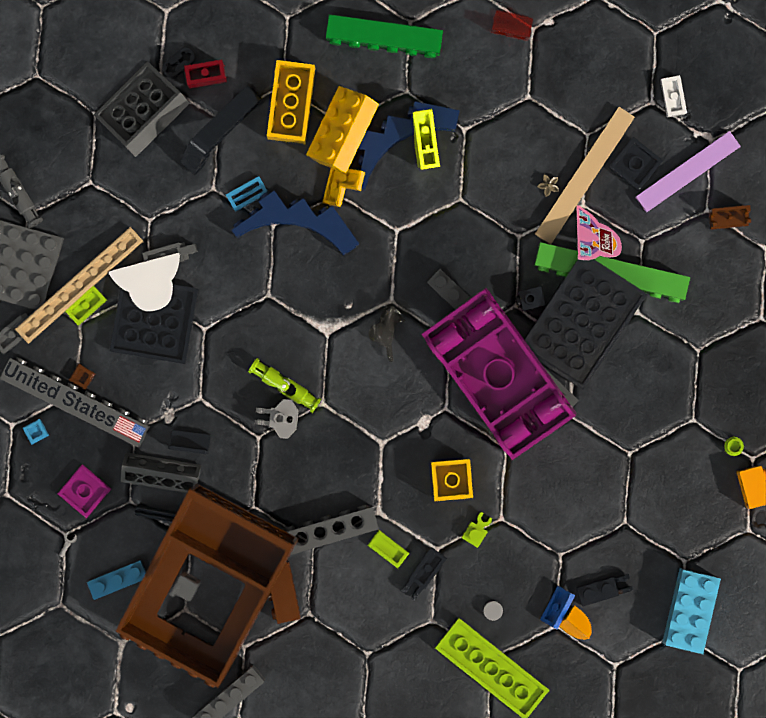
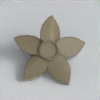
(548, 185)

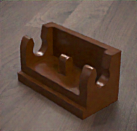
(729, 217)

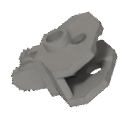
(279, 416)

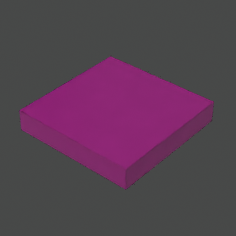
(84, 491)

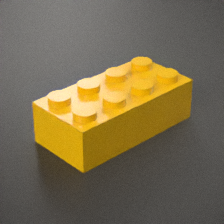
(291, 102)
(342, 129)

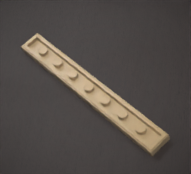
(584, 175)
(79, 285)

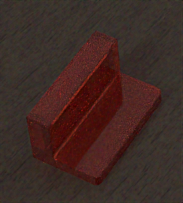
(512, 25)

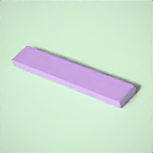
(687, 171)

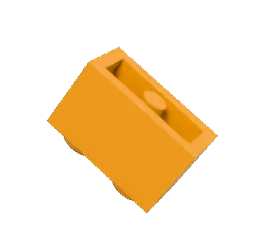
(753, 486)

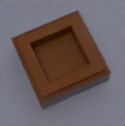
(82, 376)

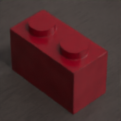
(205, 74)

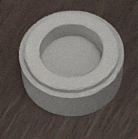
(493, 610)

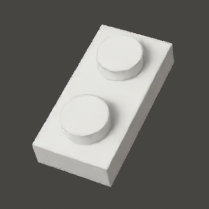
(673, 96)

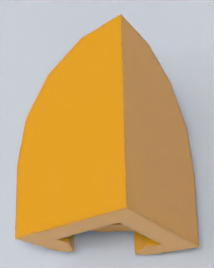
(576, 624)

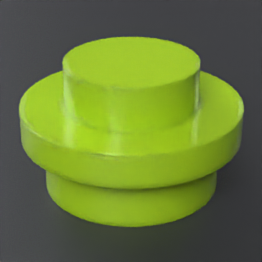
(733, 446)

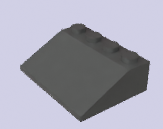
(141, 109)

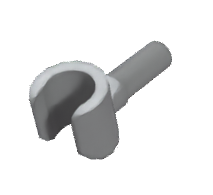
(67, 543)

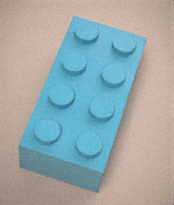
(691, 611)

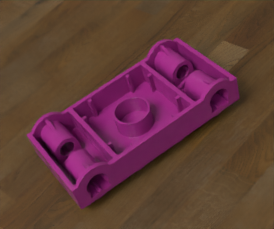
(499, 374)

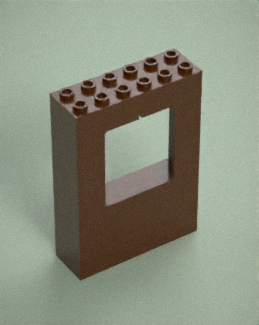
(230, 542)

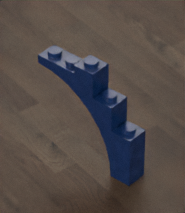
(396, 130)
(300, 214)

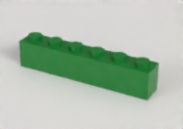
(384, 35)

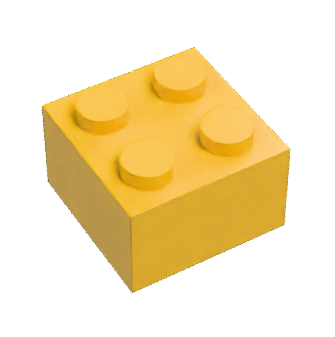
(452, 479)

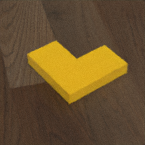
(338, 182)

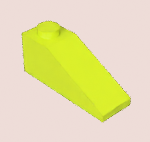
(425, 139)

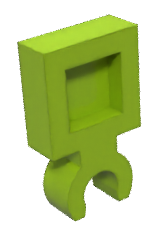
(475, 532)

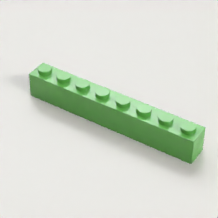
(649, 280)

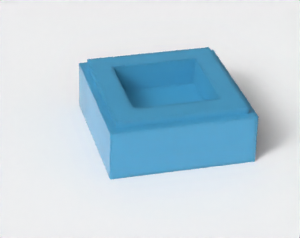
(35, 431)

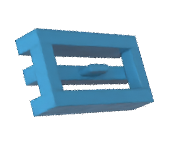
(243, 187)

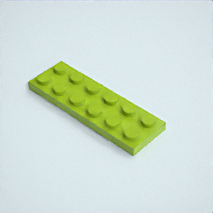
(492, 668)

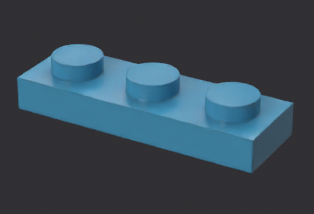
(117, 580)

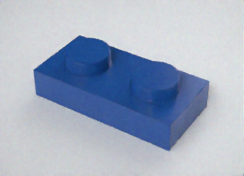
(557, 607)

